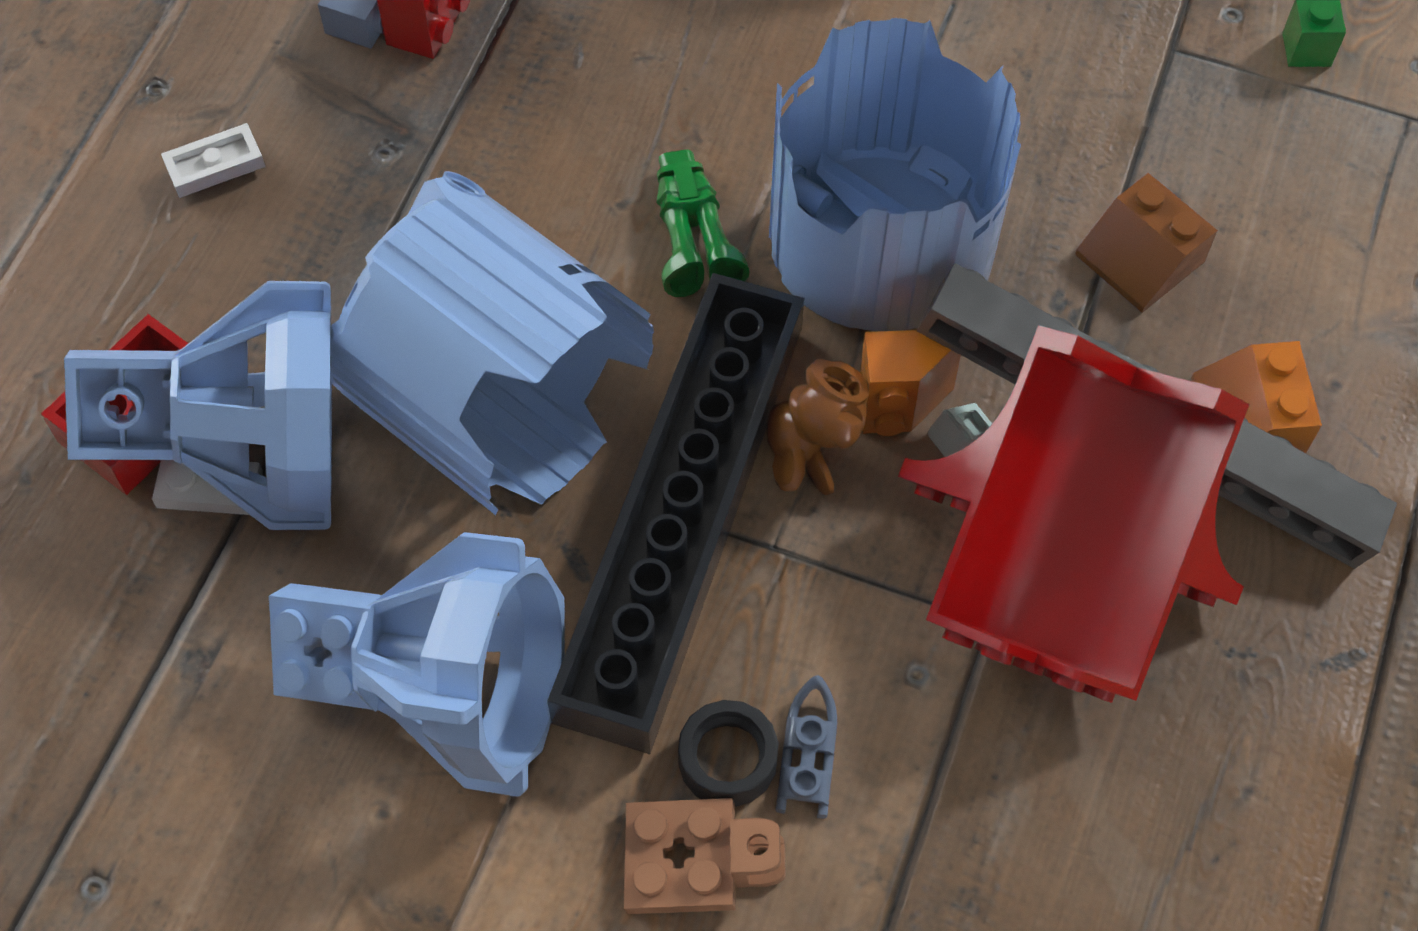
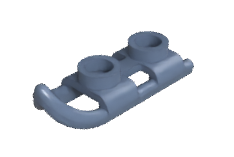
(810, 736)

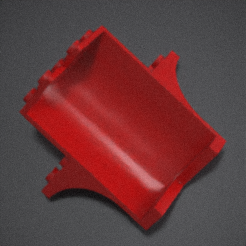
(1084, 516)

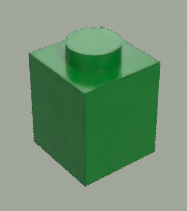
(1313, 33)

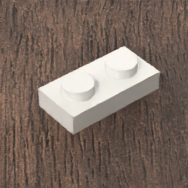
(213, 160)
(183, 489)

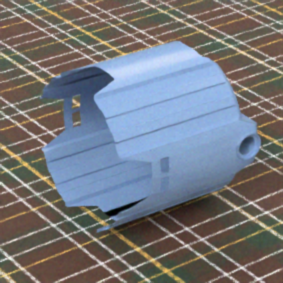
(888, 174)
(487, 303)

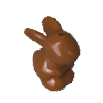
(816, 416)

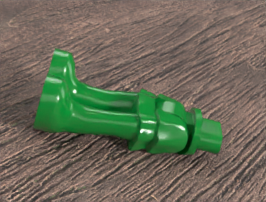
(686, 202)

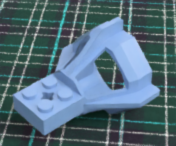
(207, 409)
(425, 651)

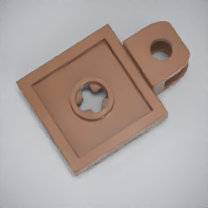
(721, 858)

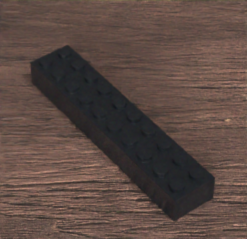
(677, 516)

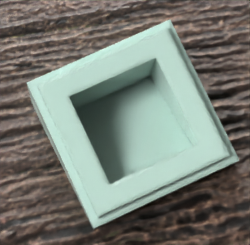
(958, 428)

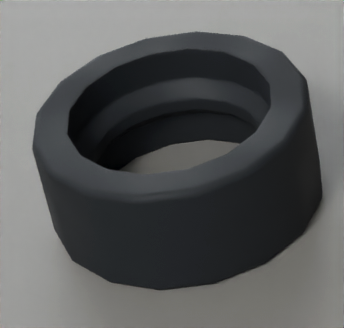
(729, 714)

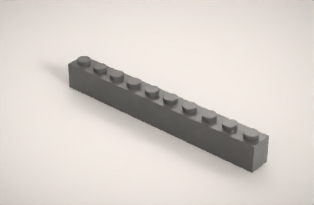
(1263, 470)

